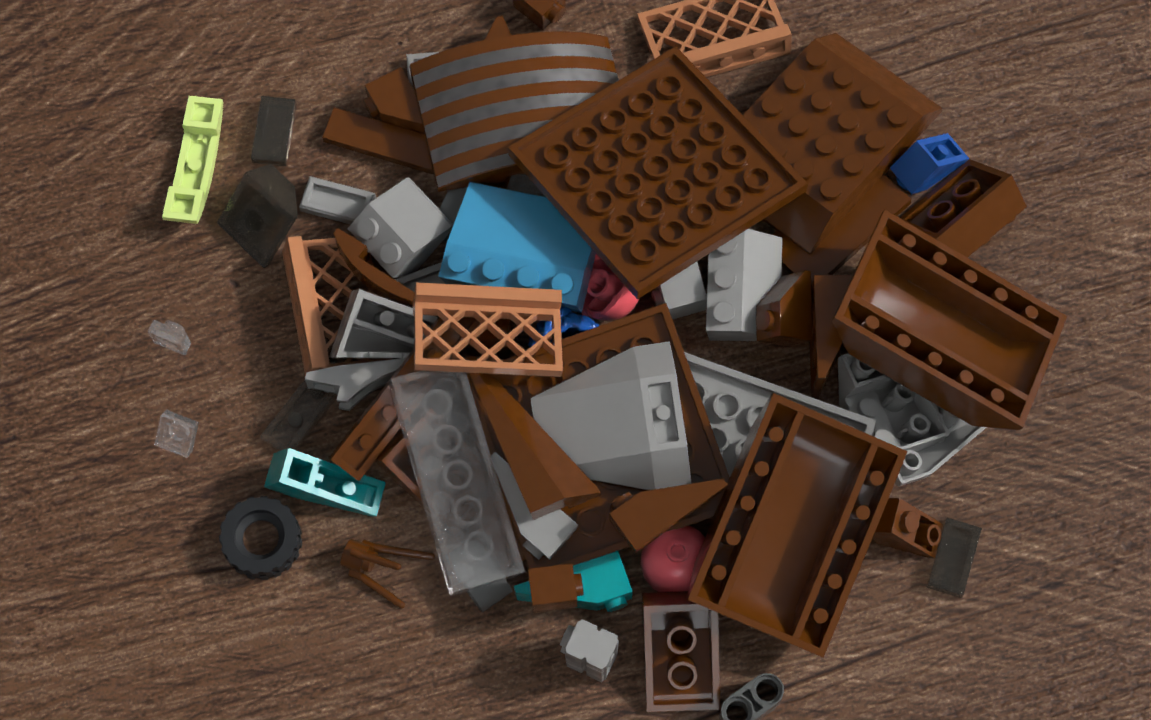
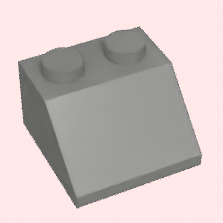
(401, 228)

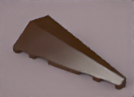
(538, 464)

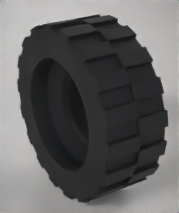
(260, 510)

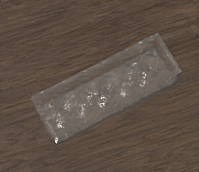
(456, 479)

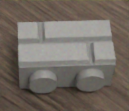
(589, 649)

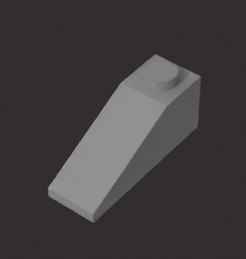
(543, 534)

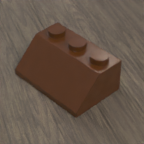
(968, 207)

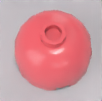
(606, 295)
(670, 559)

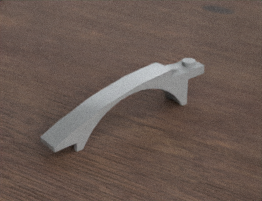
(353, 381)

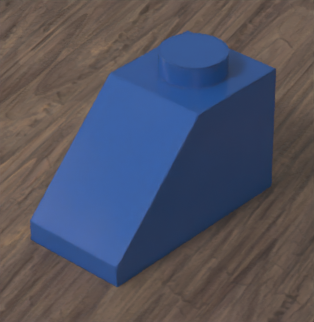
(928, 163)

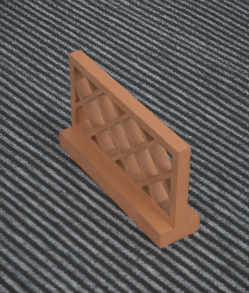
(722, 53)
(306, 300)
(487, 306)

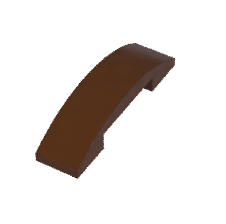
(356, 258)

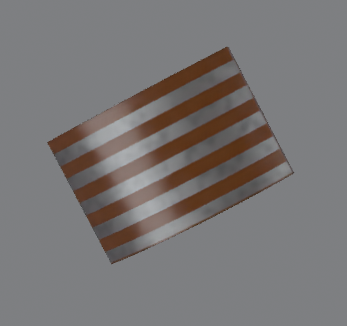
(499, 91)

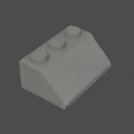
(737, 281)

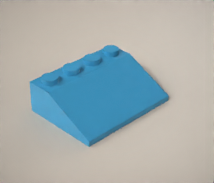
(516, 243)

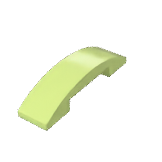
(196, 160)

